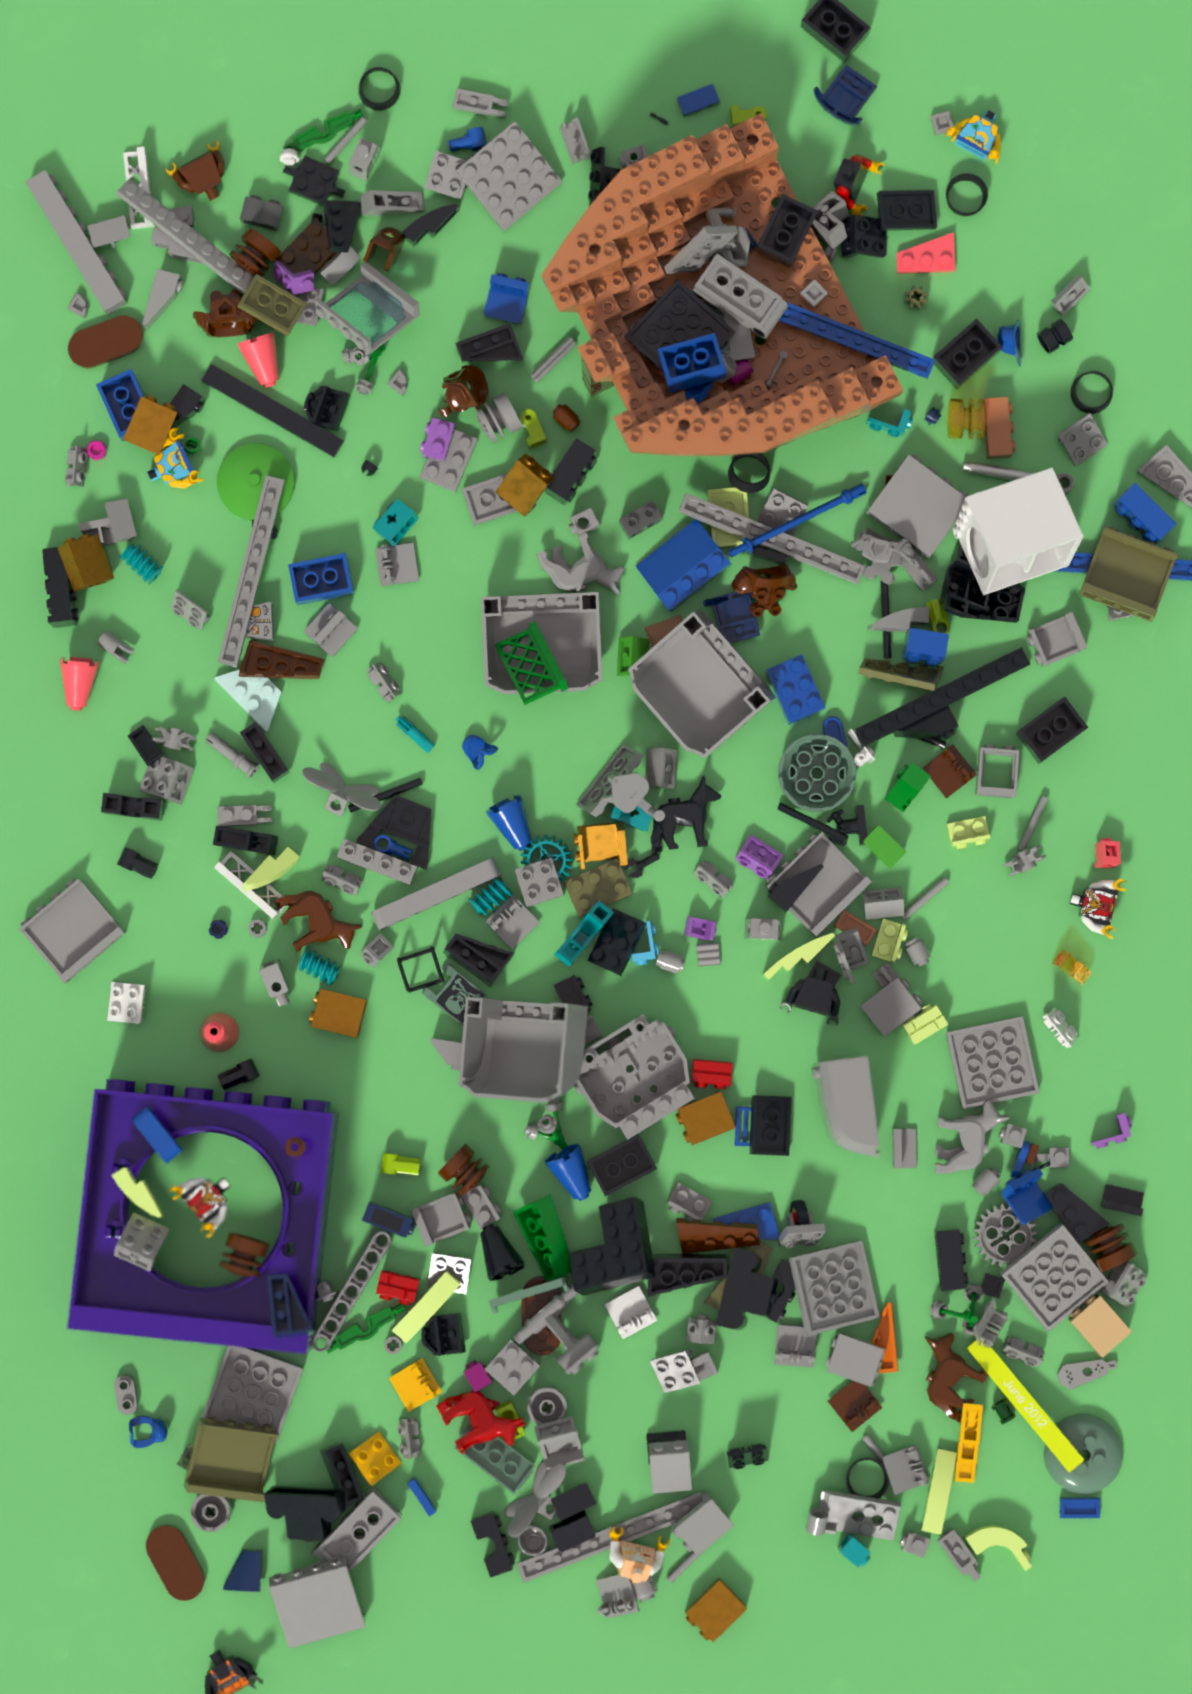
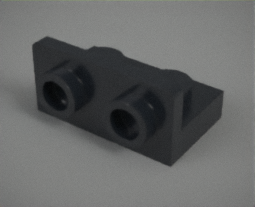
(571, 992)

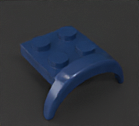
(846, 96)
(734, 616)

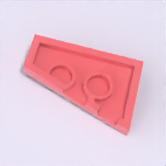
(928, 257)

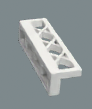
(143, 172)
(251, 894)

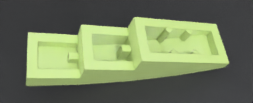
(804, 952)
(426, 1306)
(939, 1491)

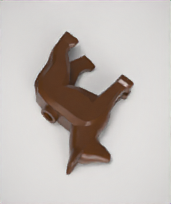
(321, 921)
(946, 1374)

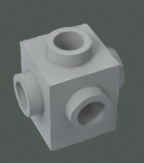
(701, 1330)

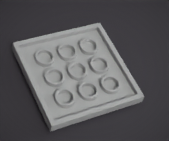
(508, 176)
(992, 1062)
(1054, 1277)
(834, 1288)
(253, 1388)

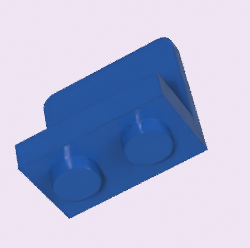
(506, 298)
(1026, 1196)

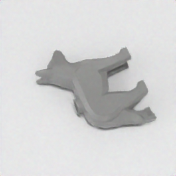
(585, 571)
(972, 1136)

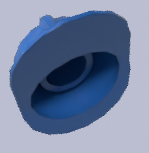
(1010, 340)

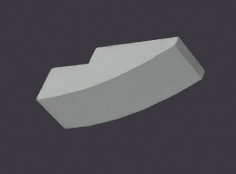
(176, 251)
(901, 620)

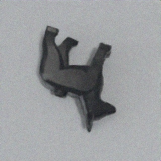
(685, 813)

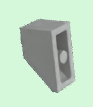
(449, 1051)

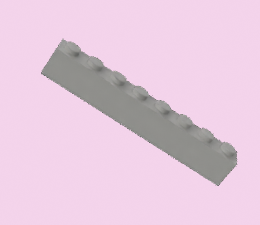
(74, 239)

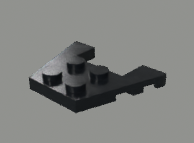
(405, 821)

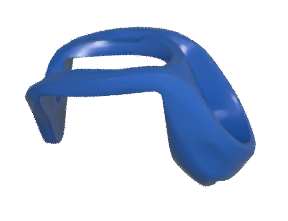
(476, 748)
(159, 1431)

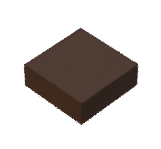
(1032, 1154)

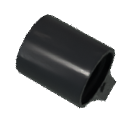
(134, 862)
(241, 1073)

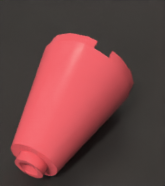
(262, 358)
(78, 679)
(227, 1032)

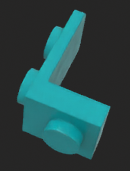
(894, 431)

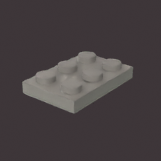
(449, 473)
(485, 503)

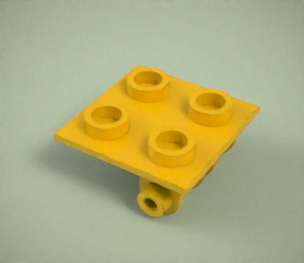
(415, 1385)
(375, 1458)

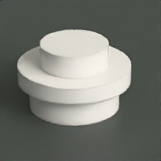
(289, 157)

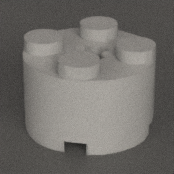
(551, 1396)
(207, 1521)

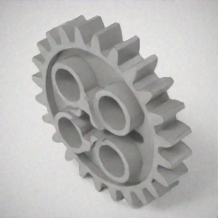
(994, 1220)

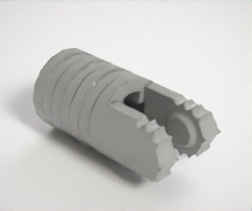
(112, 644)

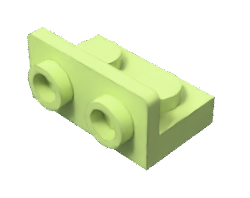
(968, 831)
(889, 940)

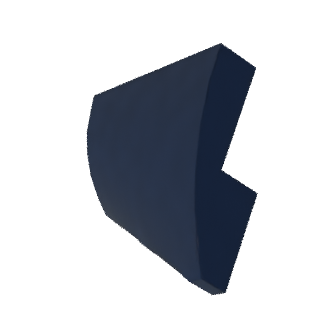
(246, 1572)

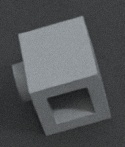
(1012, 1135)

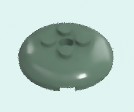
(817, 753)
(1103, 1460)

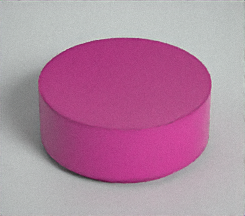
(96, 450)

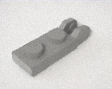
(478, 103)
(242, 815)

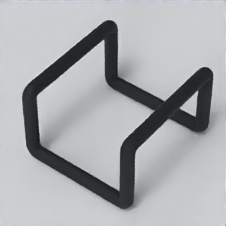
(399, 961)

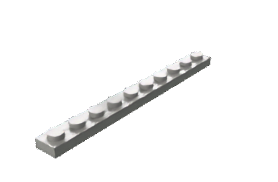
(185, 236)
(782, 543)
(251, 571)
(633, 1529)

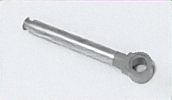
(1010, 474)

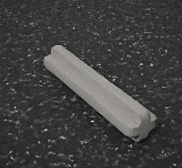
(553, 359)

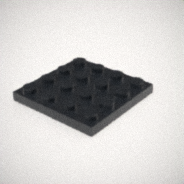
(676, 319)

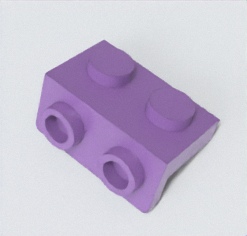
(438, 439)

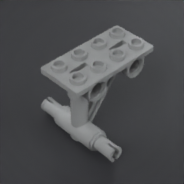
(575, 1349)

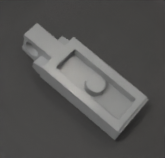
(959, 1554)

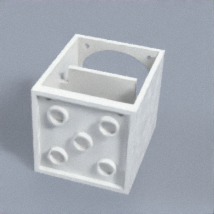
(1017, 531)

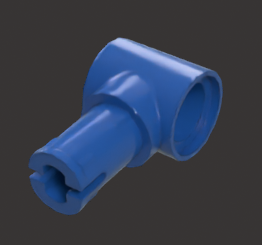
(473, 140)
(393, 848)

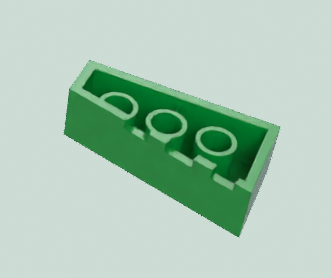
(545, 1237)

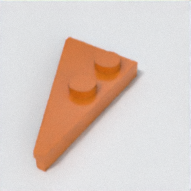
(886, 1338)

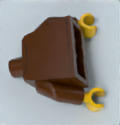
(201, 173)

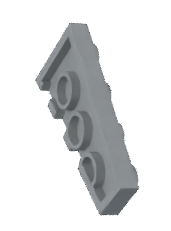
(1170, 474)

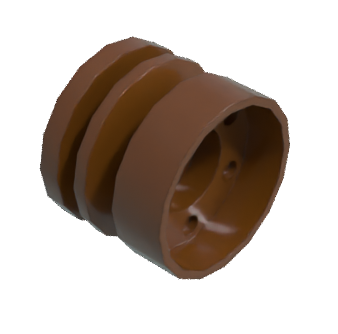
(255, 252)
(463, 1170)
(1111, 1247)
(244, 1255)

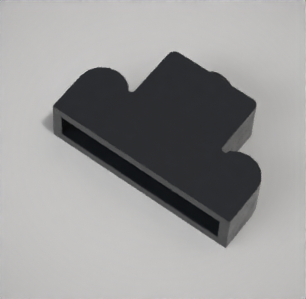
(745, 1291)
(306, 1510)

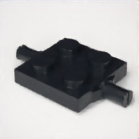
(314, 181)

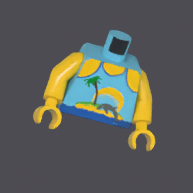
(978, 136)
(174, 464)

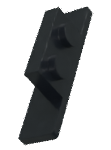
(600, 175)

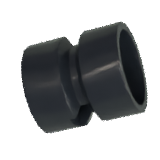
(1053, 337)

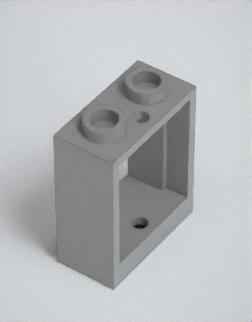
(993, 791)

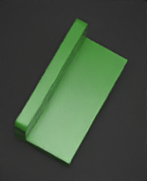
(629, 652)
(884, 846)

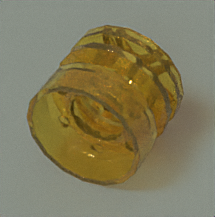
(966, 418)

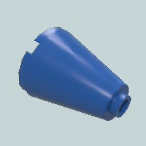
(511, 821)
(570, 1171)

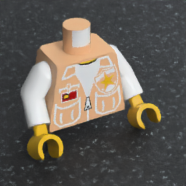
(634, 1559)

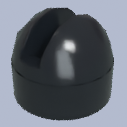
(367, 465)

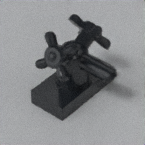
(850, 826)

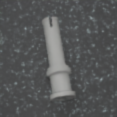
(239, 759)

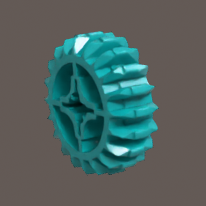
(540, 845)

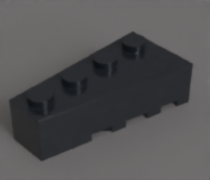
(58, 586)
(685, 1270)

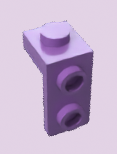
(294, 283)
(1124, 1124)

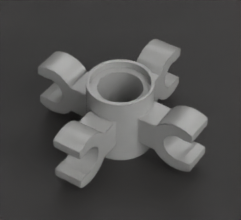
(174, 738)
(1024, 860)

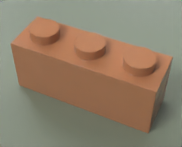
(999, 428)

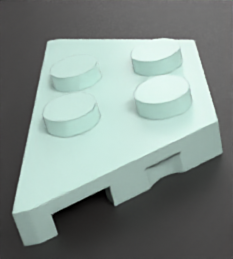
(254, 694)

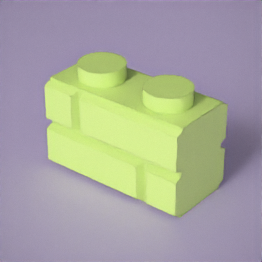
(924, 1024)

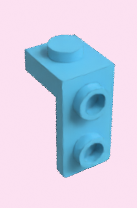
(642, 958)

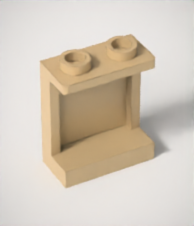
(1099, 1325)

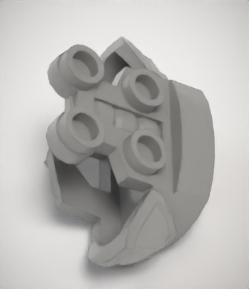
(884, 554)

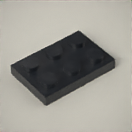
(906, 210)
(617, 942)
(770, 1125)

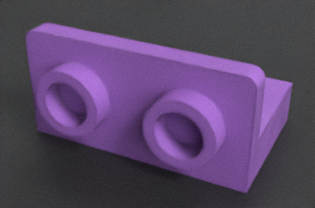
(759, 857)

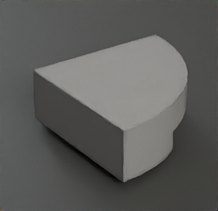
(78, 305)
(398, 382)

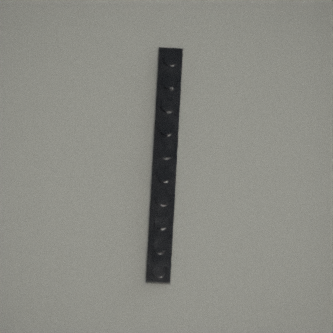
(941, 697)

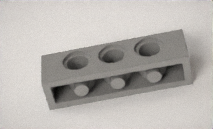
(377, 862)

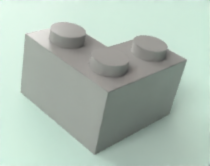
(828, 223)

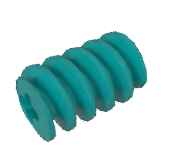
(141, 563)
(491, 896)
(319, 967)

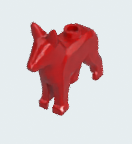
(483, 1420)

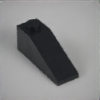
(187, 404)
(933, 726)
(790, 889)

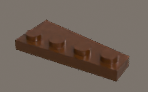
(276, 662)
(702, 1236)

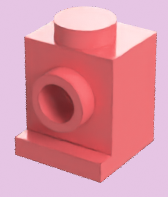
(1107, 853)

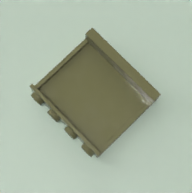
(1128, 574)
(230, 1459)

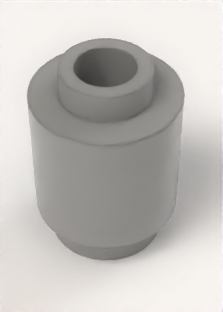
(918, 951)
(670, 961)
(986, 1181)

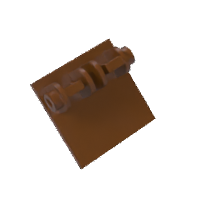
(949, 771)
(854, 1404)

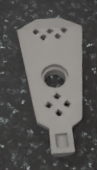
(1078, 1375)

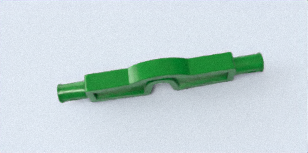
(333, 126)
(373, 1321)

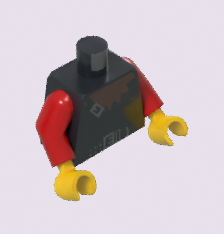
(851, 178)

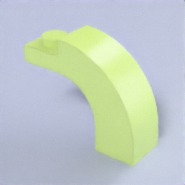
(992, 1535)

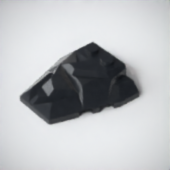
(965, 599)

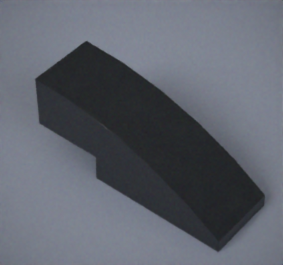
(430, 223)
(245, 840)

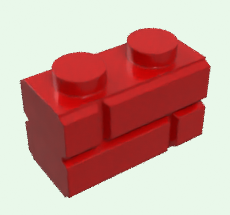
(711, 1072)
(397, 1286)

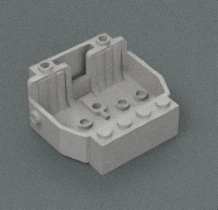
(655, 1062)

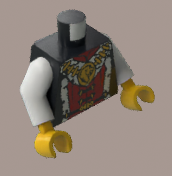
(1098, 905)
(205, 1200)

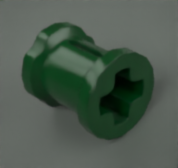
(1003, 1411)

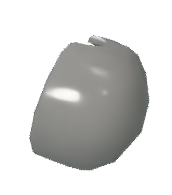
(533, 1541)

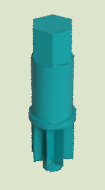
(414, 733)

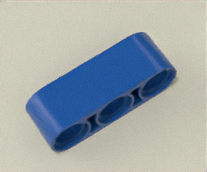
(156, 1134)

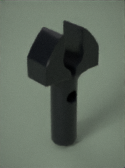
(641, 864)

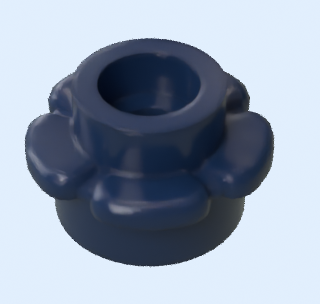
(933, 416)
(213, 929)

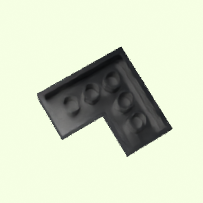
(623, 1257)

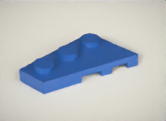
(760, 1215)

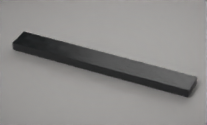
(272, 410)

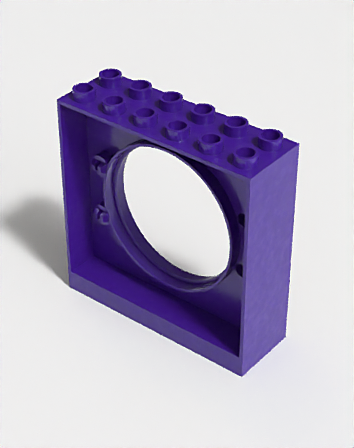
(131, 1301)

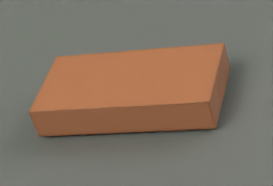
(848, 921)

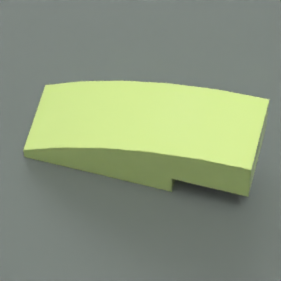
(271, 870)
(137, 1192)

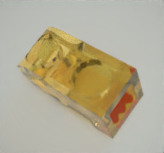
(1071, 966)

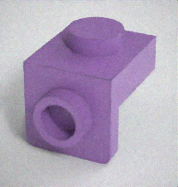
(700, 928)

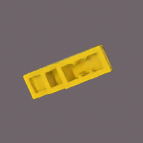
(968, 1442)

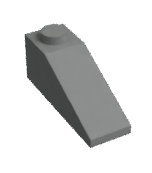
(391, 202)
(163, 293)

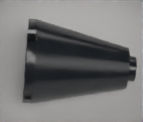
(499, 1254)

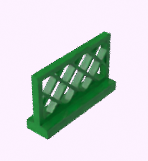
(547, 661)

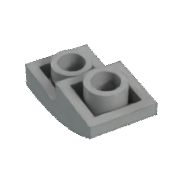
(339, 265)

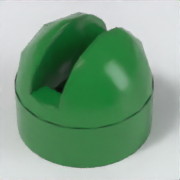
(193, 442)

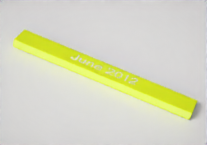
(1026, 1406)

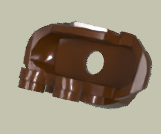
(224, 316)
(458, 394)
(766, 588)

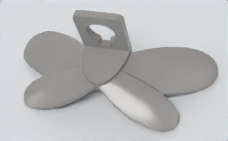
(330, 780)
(525, 1508)

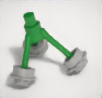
(361, 357)
(548, 1125)
(973, 1294)

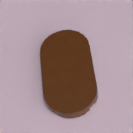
(105, 342)
(545, 1341)
(175, 1562)

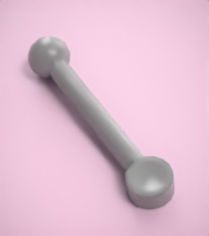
(783, 355)

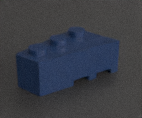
(286, 1310)

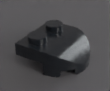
(326, 407)
(444, 1334)

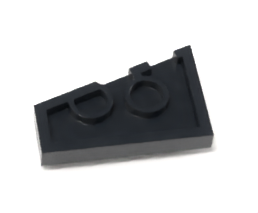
(340, 223)

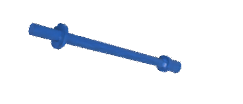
(845, 497)

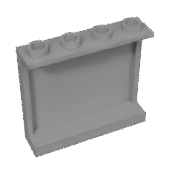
(918, 505)
(829, 891)
(71, 930)
(316, 1602)

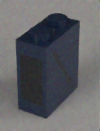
(389, 1219)

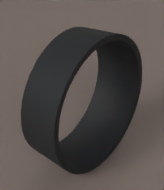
(380, 106)
(968, 177)
(1092, 410)
(744, 486)
(886, 1481)

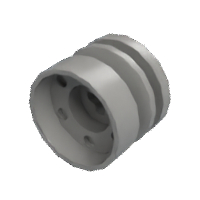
(498, 417)

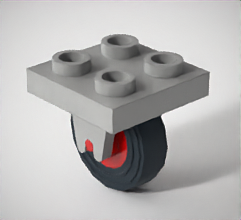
(800, 1227)

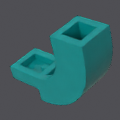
(584, 933)

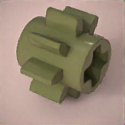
(919, 293)

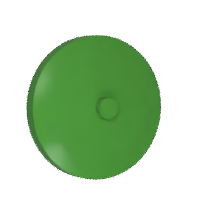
(243, 476)

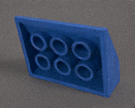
(683, 565)

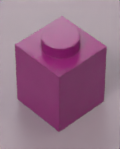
(477, 1375)

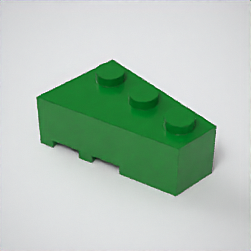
(909, 784)

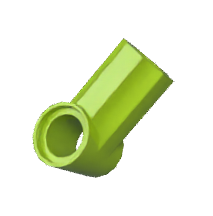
(937, 615)
(397, 1164)

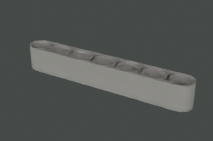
(436, 893)
(343, 1296)

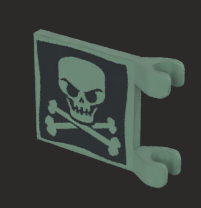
(453, 994)

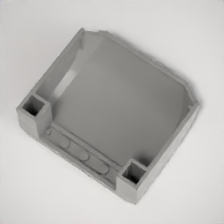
(568, 625)
(699, 685)
(521, 1049)
(847, 1104)

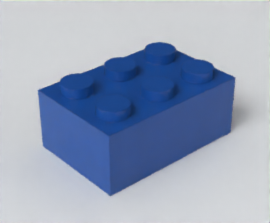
(692, 363)
(121, 398)
(1143, 514)
(321, 579)
(925, 647)
(795, 689)

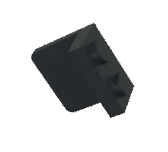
(863, 237)

